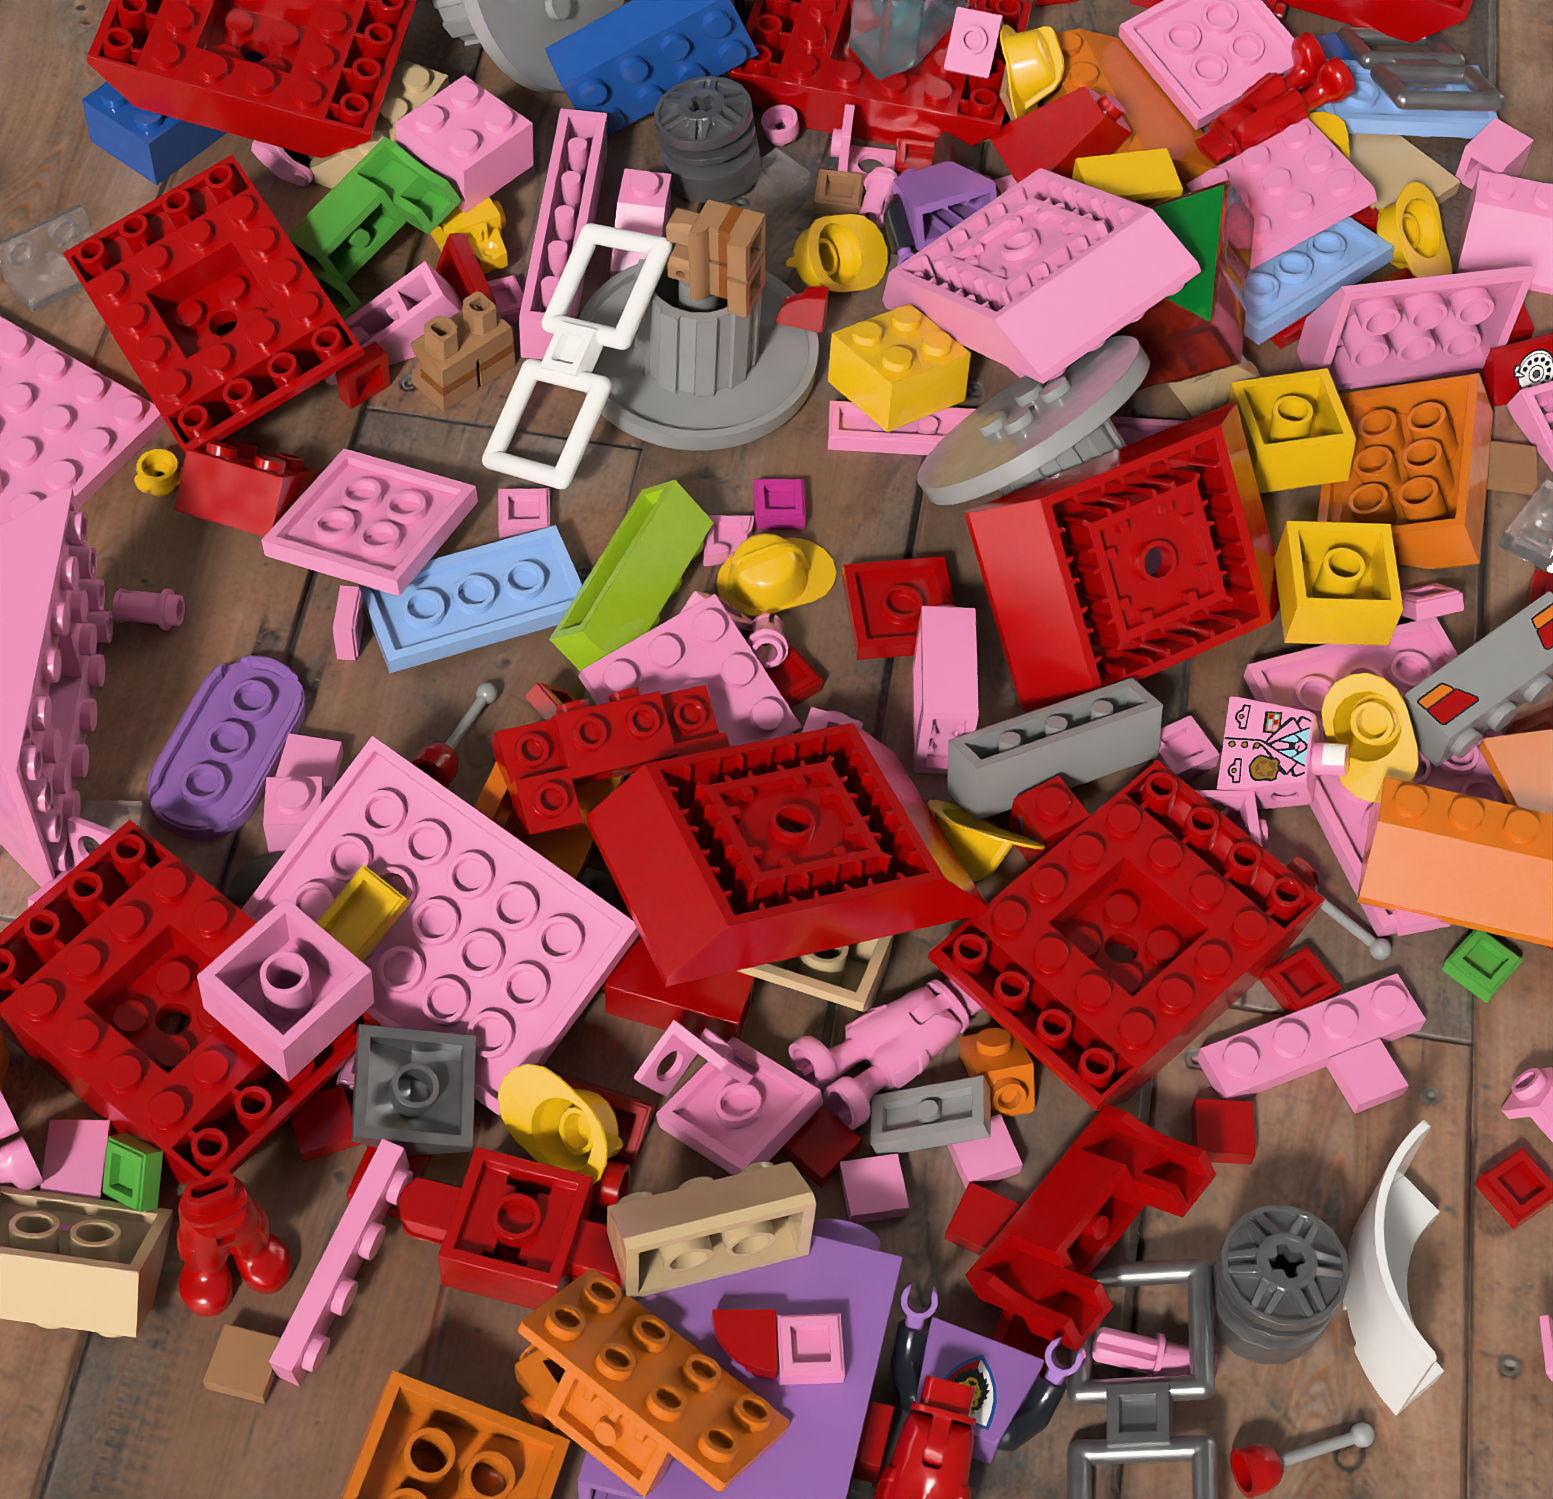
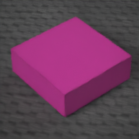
(779, 504)

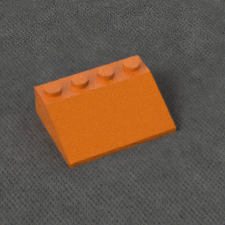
(1155, 121)
(1418, 468)
(450, 1448)

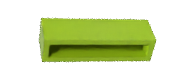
(633, 575)

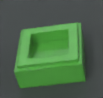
(1482, 964)
(132, 1172)

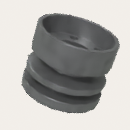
(708, 139)
(1259, 1308)

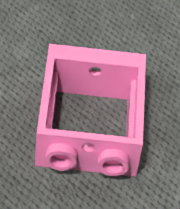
(943, 684)

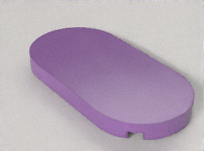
(226, 748)

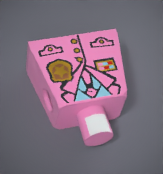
(1276, 753)

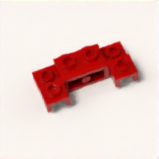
(597, 744)
(1077, 1215)

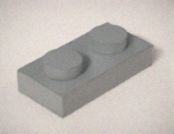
(931, 1116)

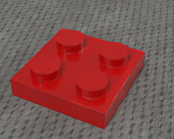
(887, 602)

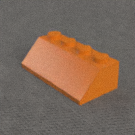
(1460, 861)

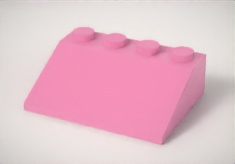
(1413, 327)

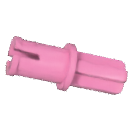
(1142, 1353)

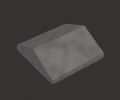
(414, 1089)

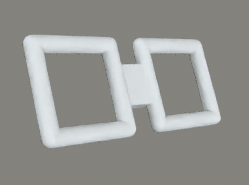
(574, 354)

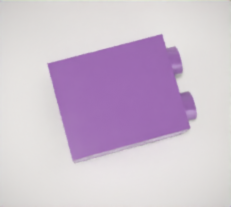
(827, 1419)

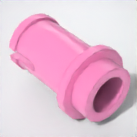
(878, 189)
(149, 608)
(773, 635)

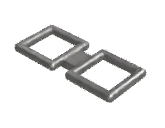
(1432, 69)
(1143, 1406)

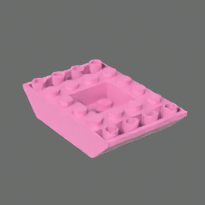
(1043, 273)
(48, 677)

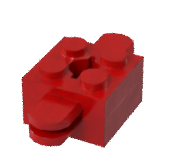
(513, 1206)

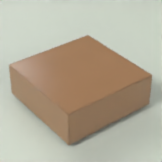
(838, 192)
(1512, 468)
(242, 1364)

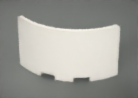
(1376, 1295)

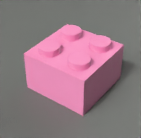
(468, 140)
(286, 989)

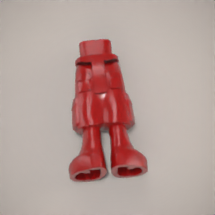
(1277, 102)
(219, 1221)
(933, 1446)

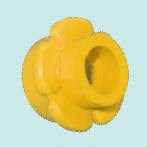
(158, 472)

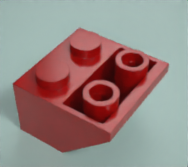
(240, 486)

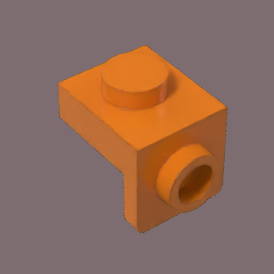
(1004, 1067)
(537, 1385)

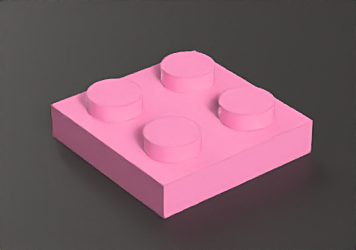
(740, 1122)

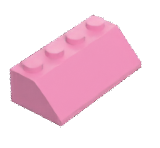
(1509, 227)

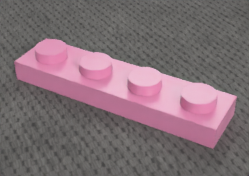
(1308, 1038)
(333, 1282)

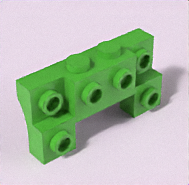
(365, 213)

